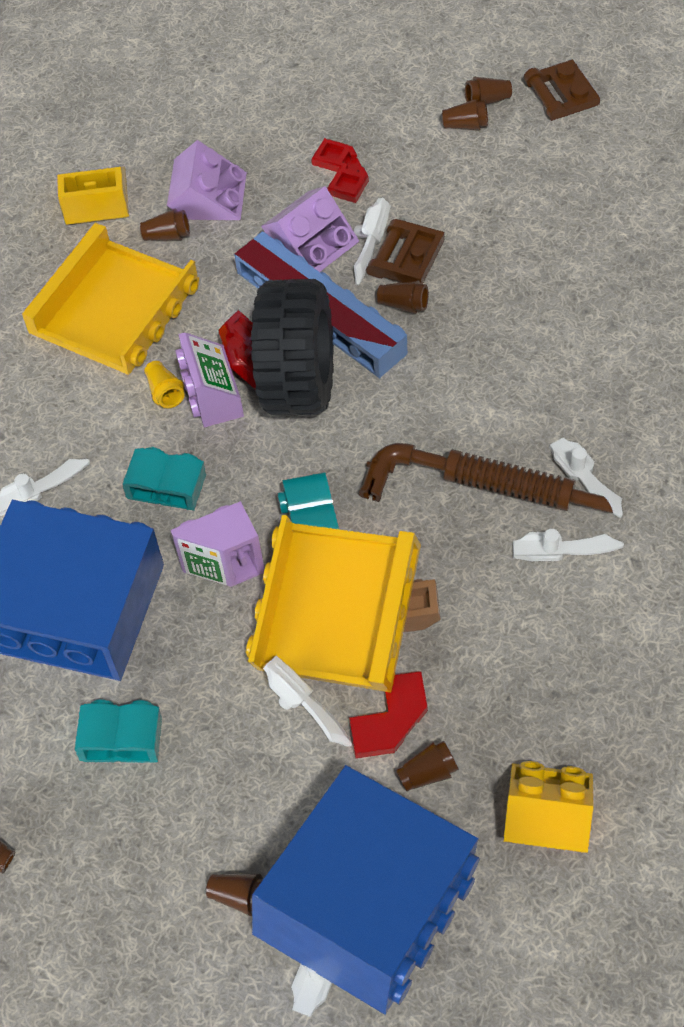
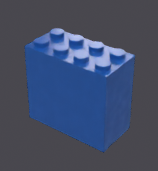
(74, 587)
(365, 889)

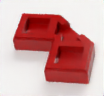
(350, 176)
(238, 345)
(386, 731)

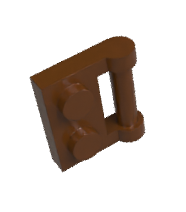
(568, 83)
(415, 256)

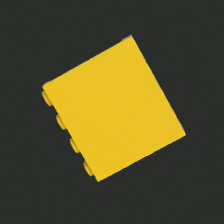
(109, 301)
(335, 604)

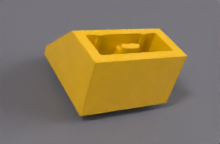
(93, 195)
(549, 807)

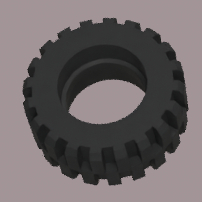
(292, 347)

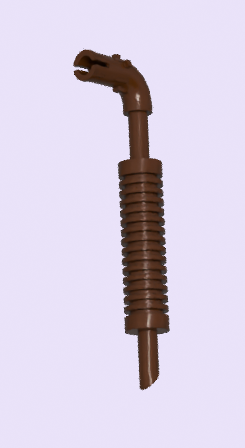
(480, 473)

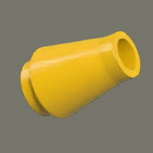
(164, 386)

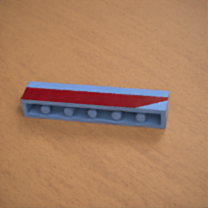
(356, 327)

